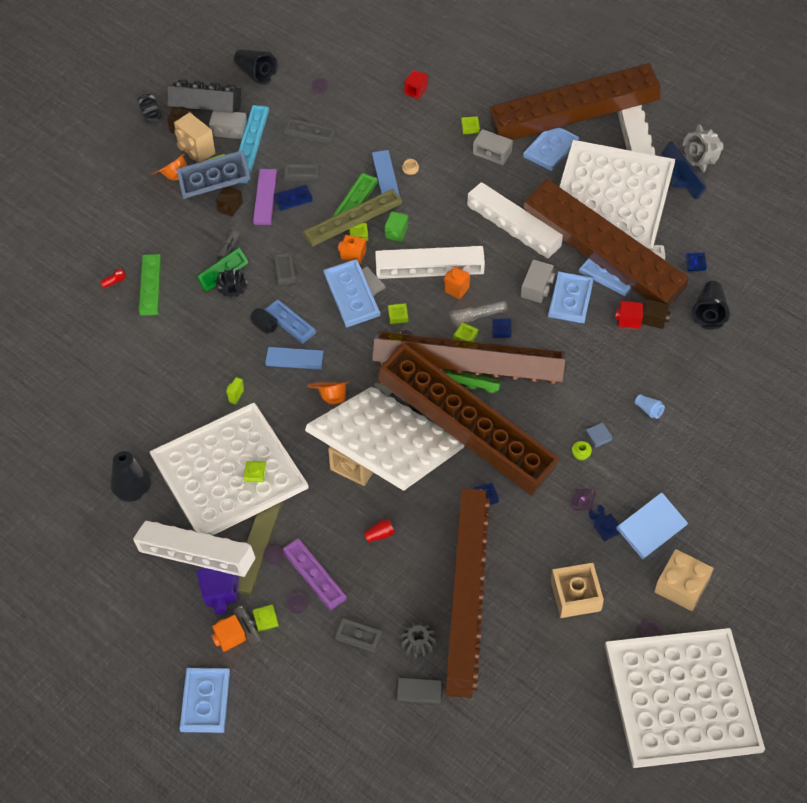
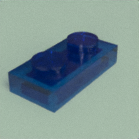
(293, 197)

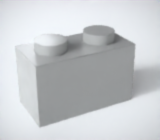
(228, 124)
(492, 147)
(537, 281)

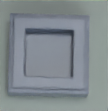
(598, 435)

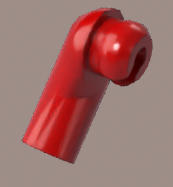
(118, 276)

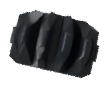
(149, 108)
(231, 282)

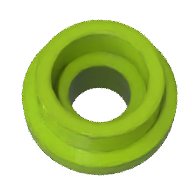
(581, 455)

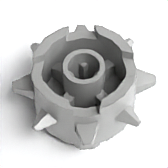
(702, 148)

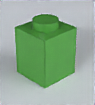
(396, 226)

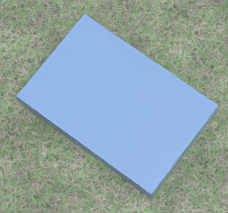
(550, 147)
(601, 275)
(571, 297)
(652, 525)
(205, 700)

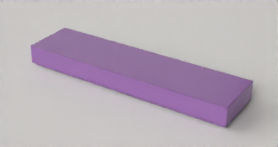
(265, 197)
(314, 574)

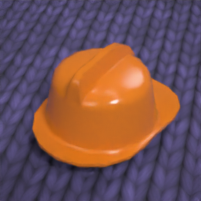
(170, 169)
(331, 391)

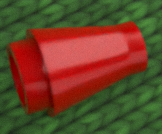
(380, 530)

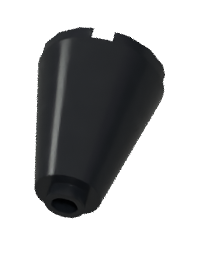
(256, 64)
(711, 307)
(128, 477)

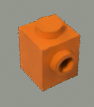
(352, 248)
(457, 282)
(228, 633)

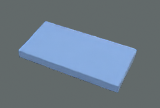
(351, 293)

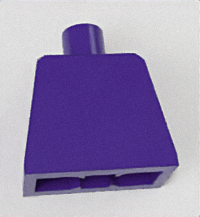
(218, 588)

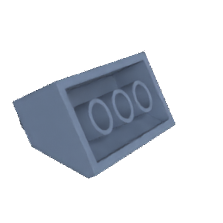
(213, 174)

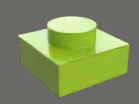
(470, 125)
(360, 231)
(398, 313)
(466, 333)
(235, 390)
(255, 471)
(265, 618)

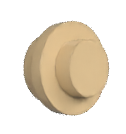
(410, 167)

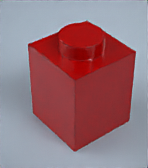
(416, 84)
(629, 314)

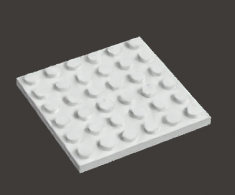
(620, 186)
(385, 437)
(209, 468)
(683, 698)

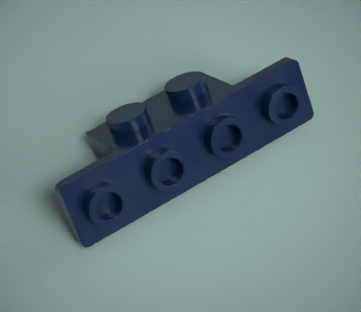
(683, 173)

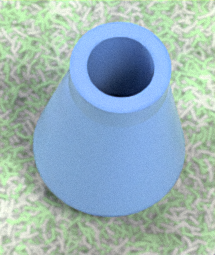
(650, 406)

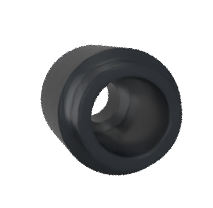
(264, 320)

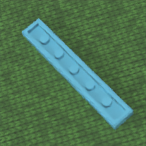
(253, 133)

